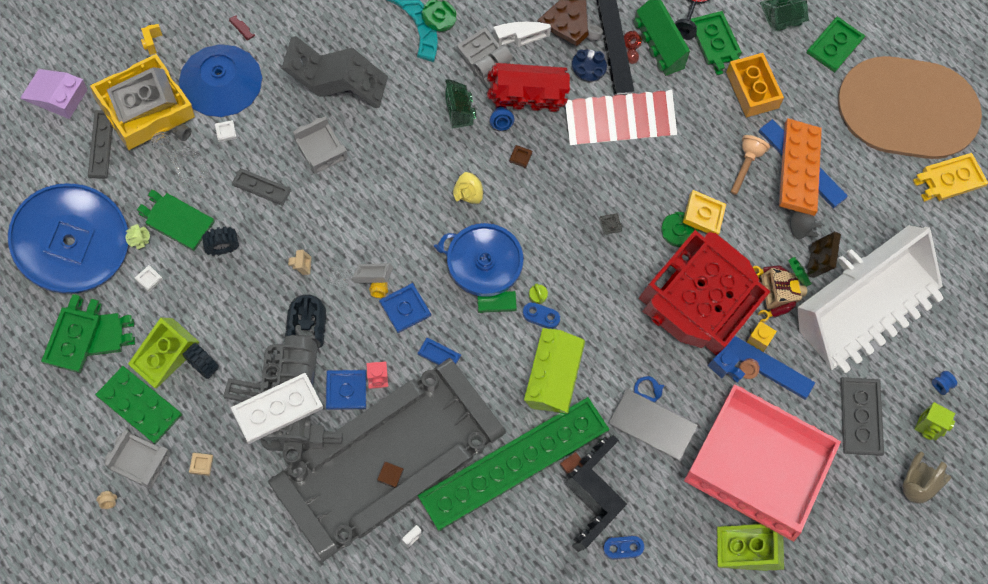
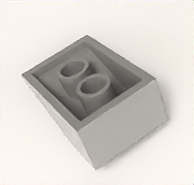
(142, 95)

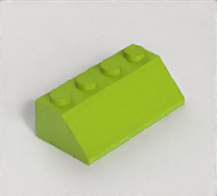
(554, 371)

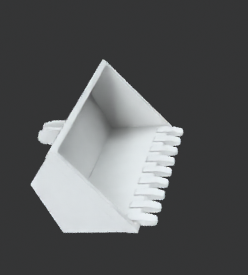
(872, 297)

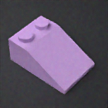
(55, 92)

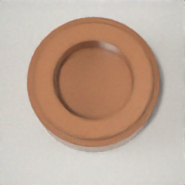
(750, 368)

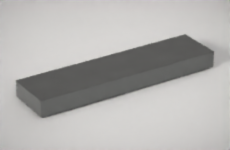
(100, 146)

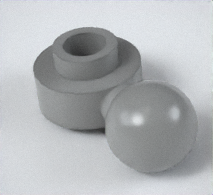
(595, 32)

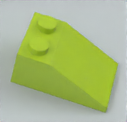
(162, 351)
(750, 548)

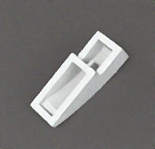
(520, 32)

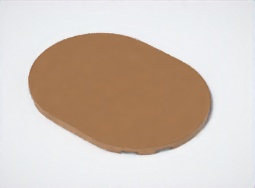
(909, 107)

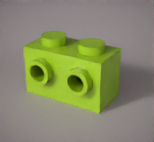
(935, 422)

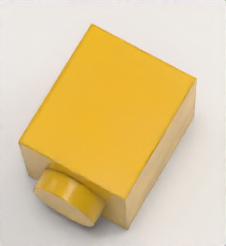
(761, 336)

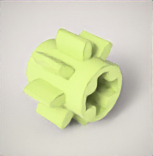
(137, 236)

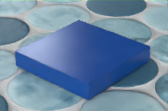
(405, 308)
(346, 389)

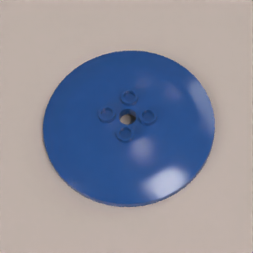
(64, 212)

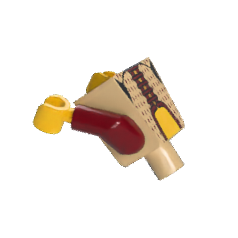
(784, 290)

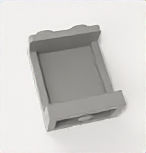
(319, 145)
(137, 459)

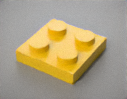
(704, 212)

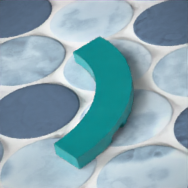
(427, 36)

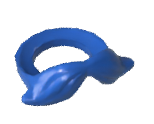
(440, 246)
(657, 388)

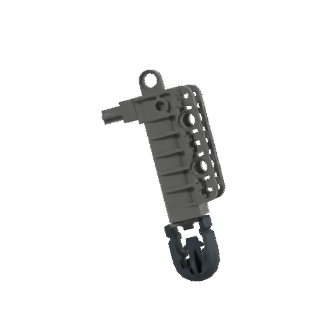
(295, 358)

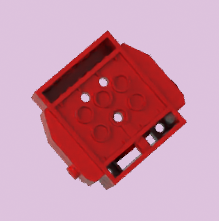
(689, 309)

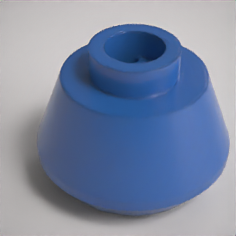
(502, 119)

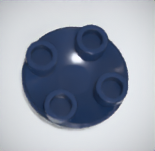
(589, 64)

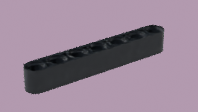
(616, 47)

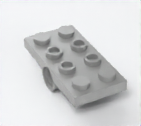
(482, 52)

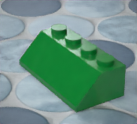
(662, 37)

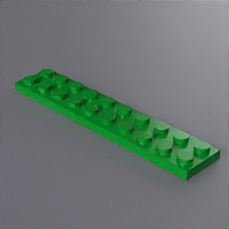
(512, 464)

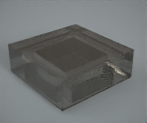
(610, 224)

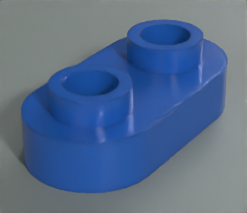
(540, 317)
(623, 547)

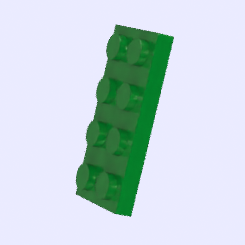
(138, 405)

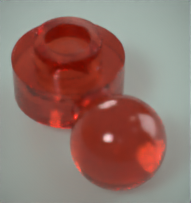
(633, 55)

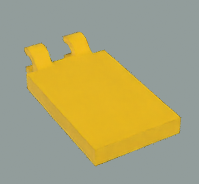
(951, 178)

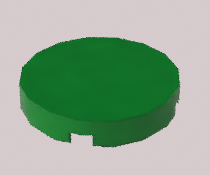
(439, 15)
(675, 234)

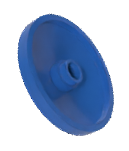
(485, 259)

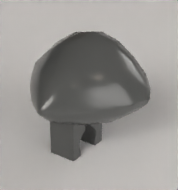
(803, 224)

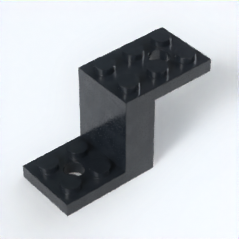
(594, 493)

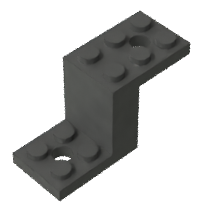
(335, 72)

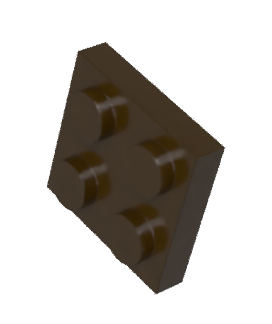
(823, 254)

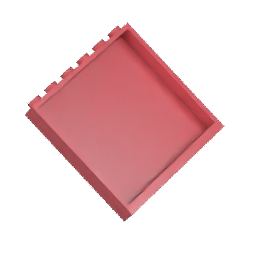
(763, 462)

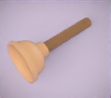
(753, 148)

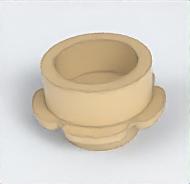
(106, 500)

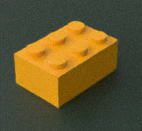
(754, 85)

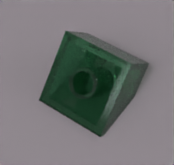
(785, 12)
(459, 104)

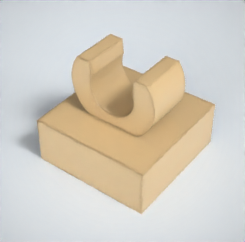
(301, 262)

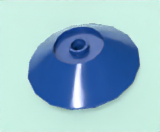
(221, 93)

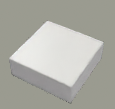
(225, 131)
(148, 278)
(411, 536)

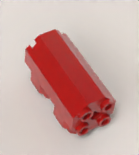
(528, 85)

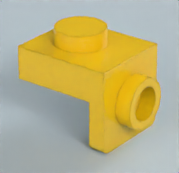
(150, 32)

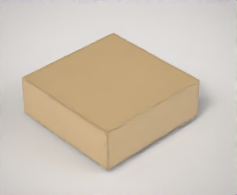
(201, 464)

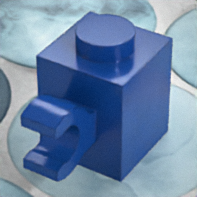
(725, 364)

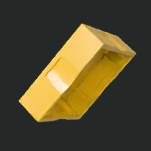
(144, 128)

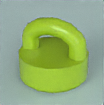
(538, 294)

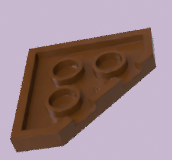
(568, 20)

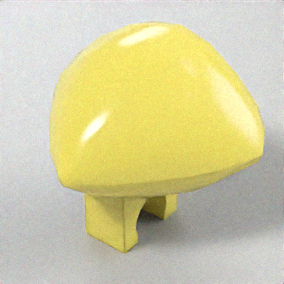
(468, 188)

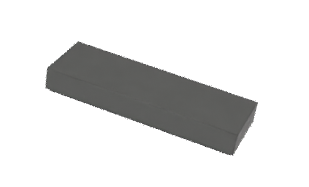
(261, 187)

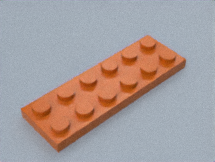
(800, 167)

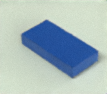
(437, 353)

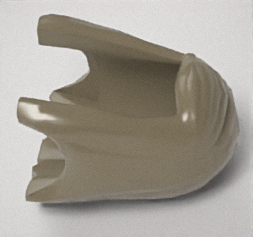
(923, 481)

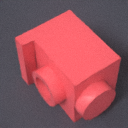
(377, 375)

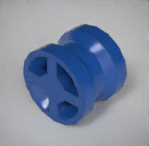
(944, 382)

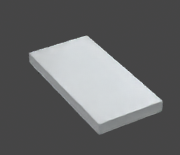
(276, 408)

